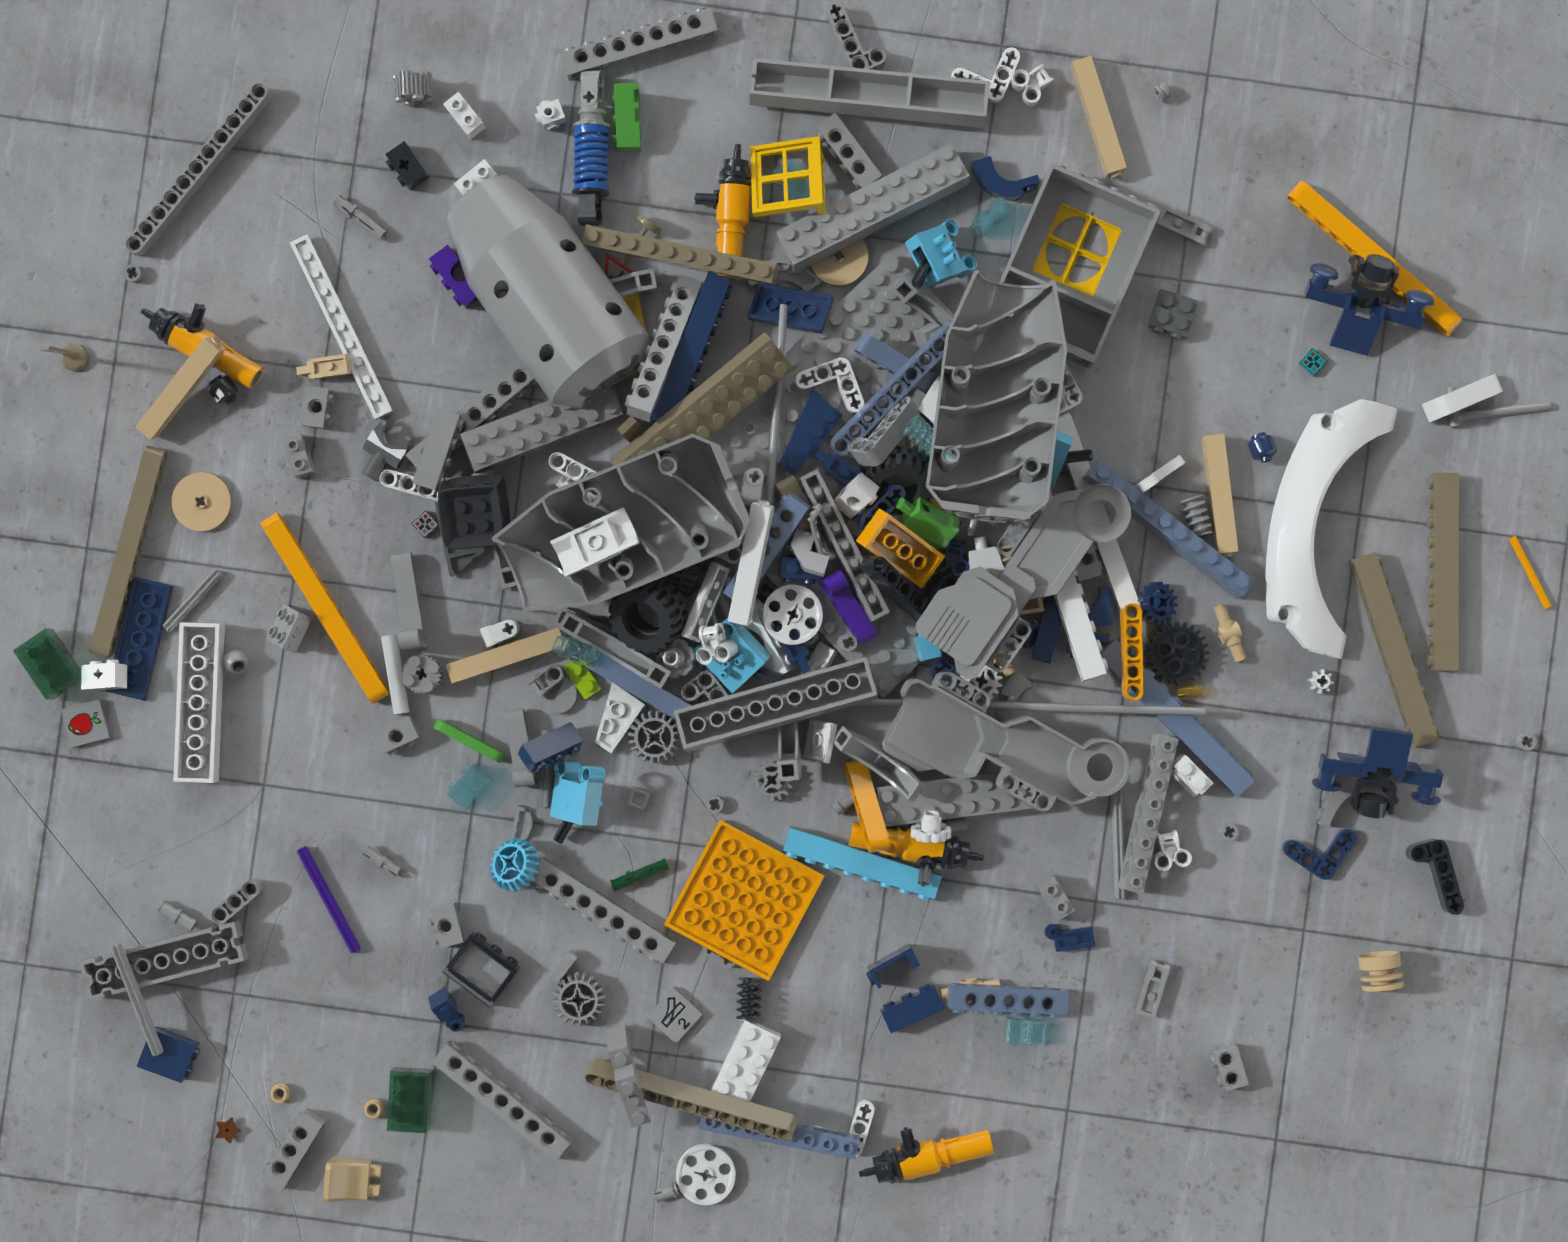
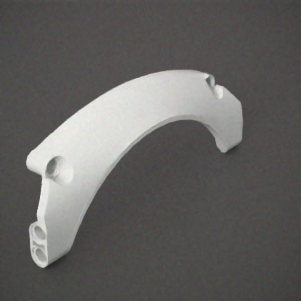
(1290, 560)

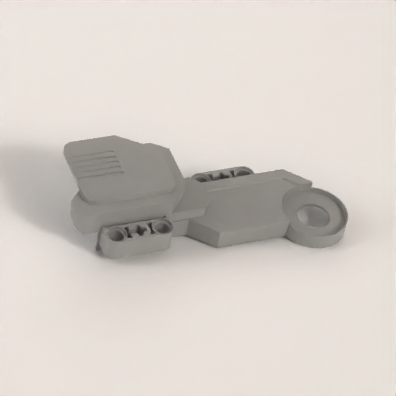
(982, 610)
(955, 736)

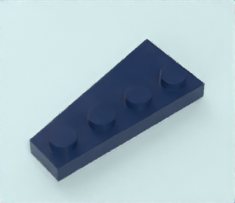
(812, 428)

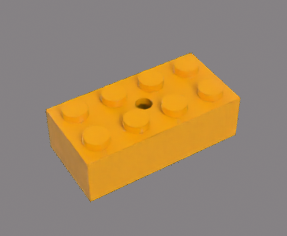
(900, 547)

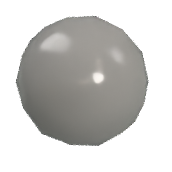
(235, 662)

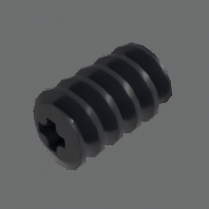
(749, 998)

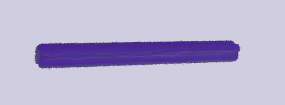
(328, 899)

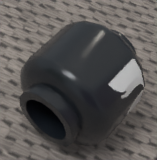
(223, 390)

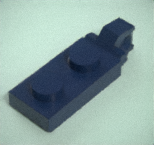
(836, 467)
(797, 653)

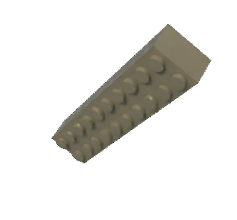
(715, 399)

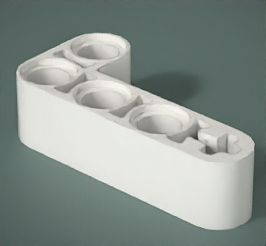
(1462, 398)

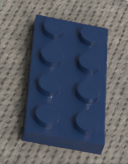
(805, 310)

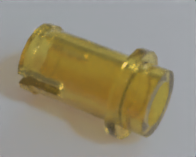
(1189, 691)

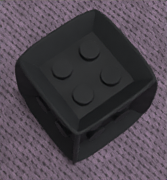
(472, 510)

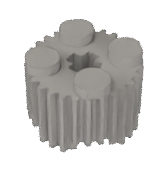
(413, 87)
(412, 678)

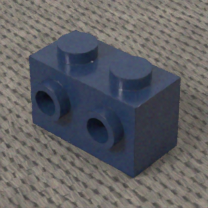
(791, 570)

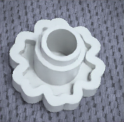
(677, 658)
(931, 828)

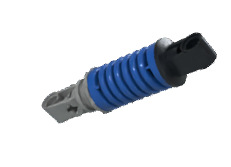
(590, 150)

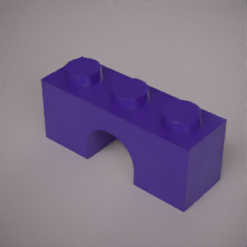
(445, 263)

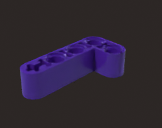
(848, 608)

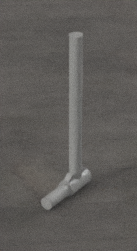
(1458, 417)

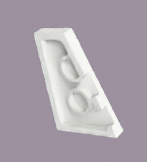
(618, 716)

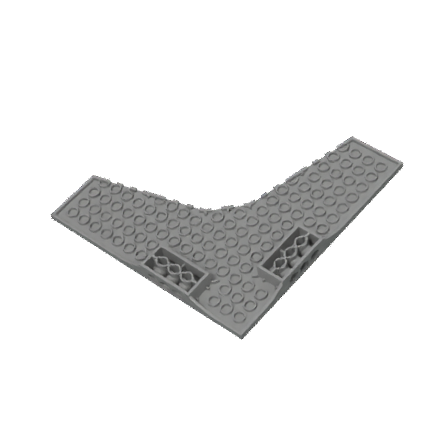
(746, 445)

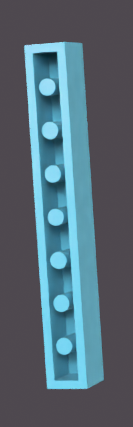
(859, 862)

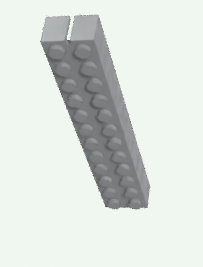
(869, 93)

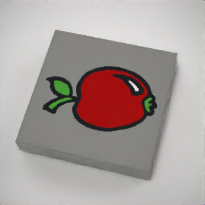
(85, 723)

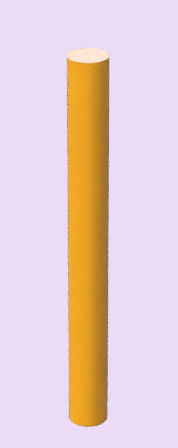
(1530, 572)

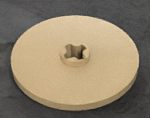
(847, 269)
(216, 498)

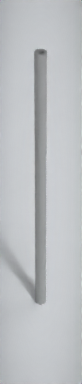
(776, 410)

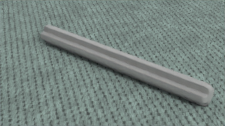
(1118, 840)
(136, 999)

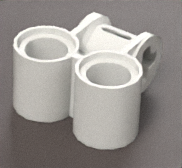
(1034, 83)
(714, 643)
(1170, 850)

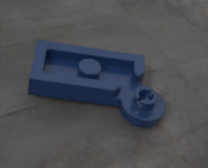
(1070, 938)

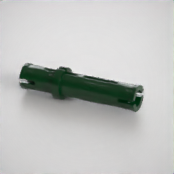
(617, 883)

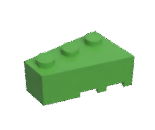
(627, 117)

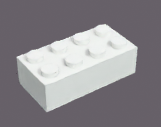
(746, 1061)

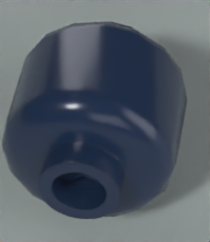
(1262, 447)

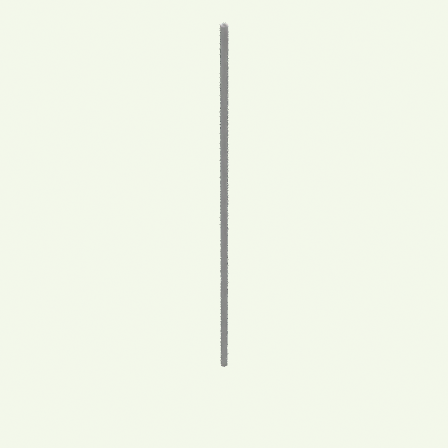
(1066, 707)

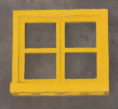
(814, 173)

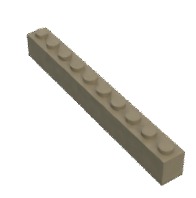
(681, 255)
(1443, 572)
(1393, 649)

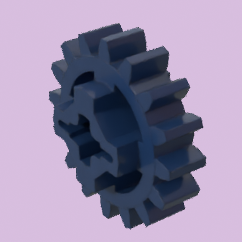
(1157, 602)

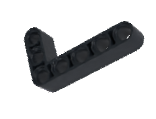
(878, 570)

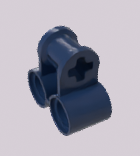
(954, 556)

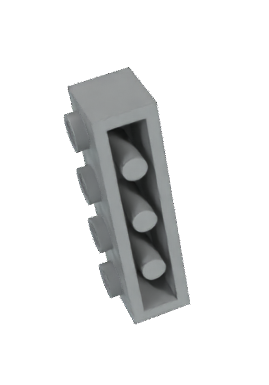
(438, 448)

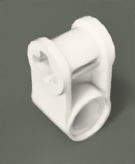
(751, 490)
(496, 633)

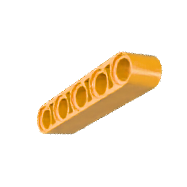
(1136, 643)
(867, 806)

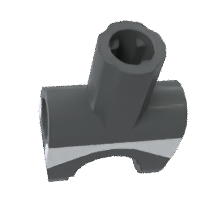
(383, 452)

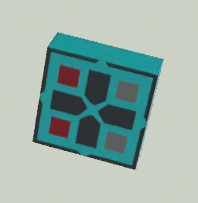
(1312, 362)

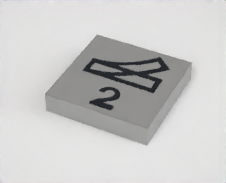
(674, 1015)

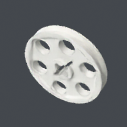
(796, 623)
(703, 1164)

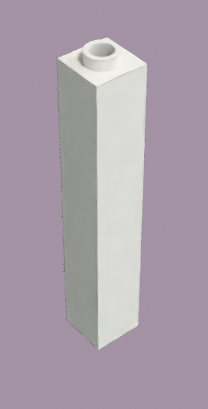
(751, 563)

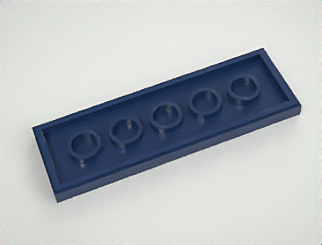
(142, 634)

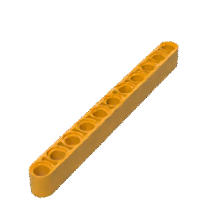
(1359, 244)
(325, 608)

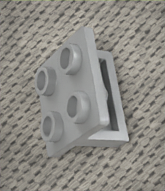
(289, 628)

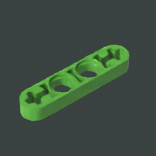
(469, 740)

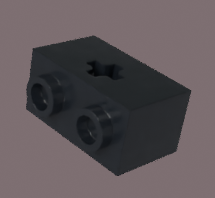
(399, 156)

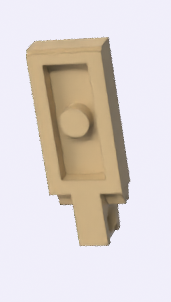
(326, 367)

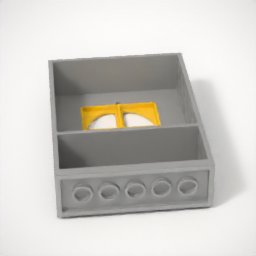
(1092, 304)

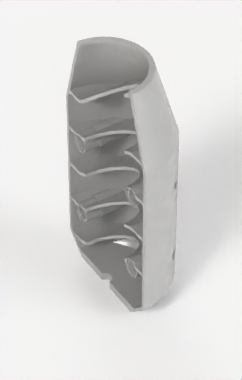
(545, 292)
(996, 420)
(665, 507)

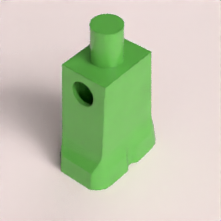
(928, 522)

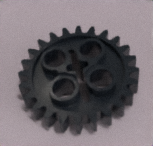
(1185, 668)

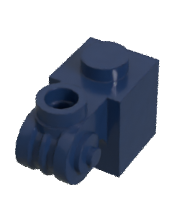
(446, 1009)

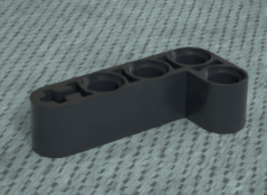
(1439, 878)

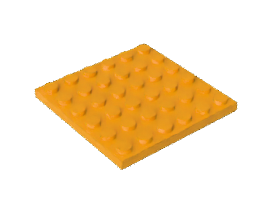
(744, 900)

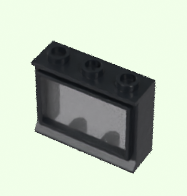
(481, 969)

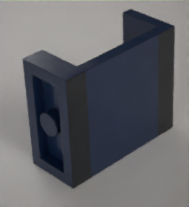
(905, 950)

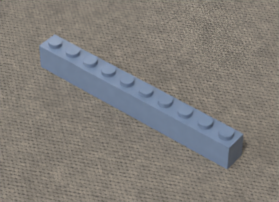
(1173, 532)
(1184, 727)

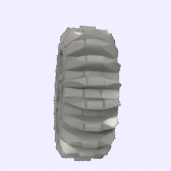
(643, 749)
(569, 1000)

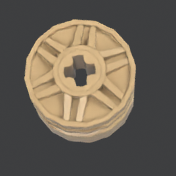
(1381, 974)

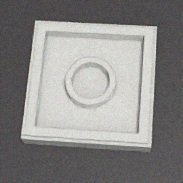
(819, 740)

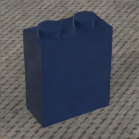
(175, 1059)

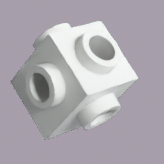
(550, 107)

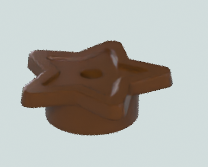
(229, 1124)

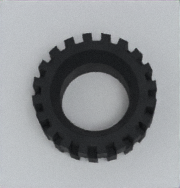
(903, 462)

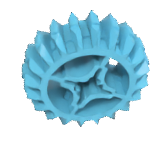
(514, 865)

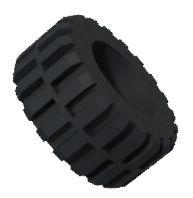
(638, 633)

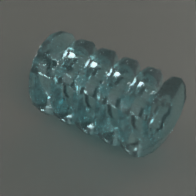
(921, 431)

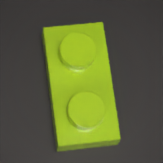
(582, 679)

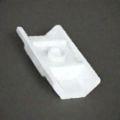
(595, 542)

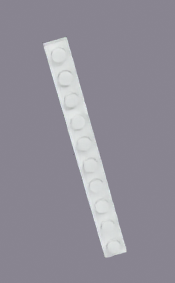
(341, 326)

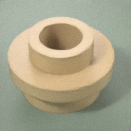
(274, 1093)
(369, 1113)

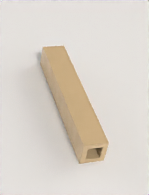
(1098, 117)
(181, 387)
(1219, 494)
(503, 656)

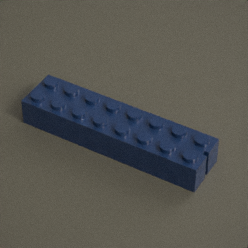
(694, 343)

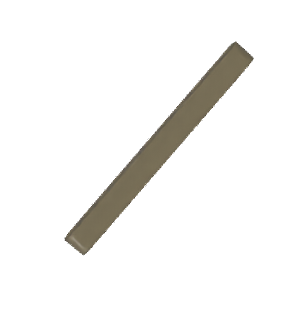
(128, 551)
(701, 1102)

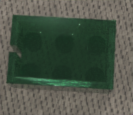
(49, 663)
(410, 1100)

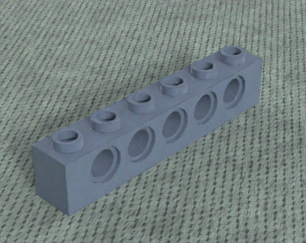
(798, 509)
(959, 991)

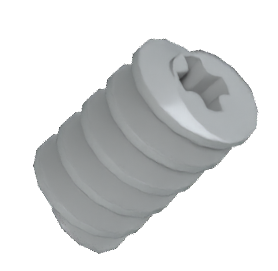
(1195, 515)

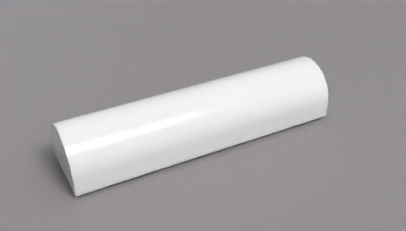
(705, 600)
(394, 673)

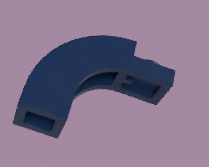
(997, 186)

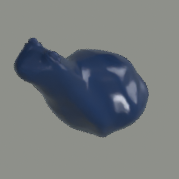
(1031, 639)

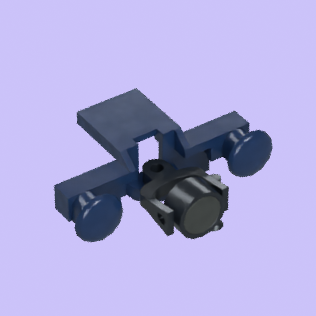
(1355, 332)
(1385, 755)

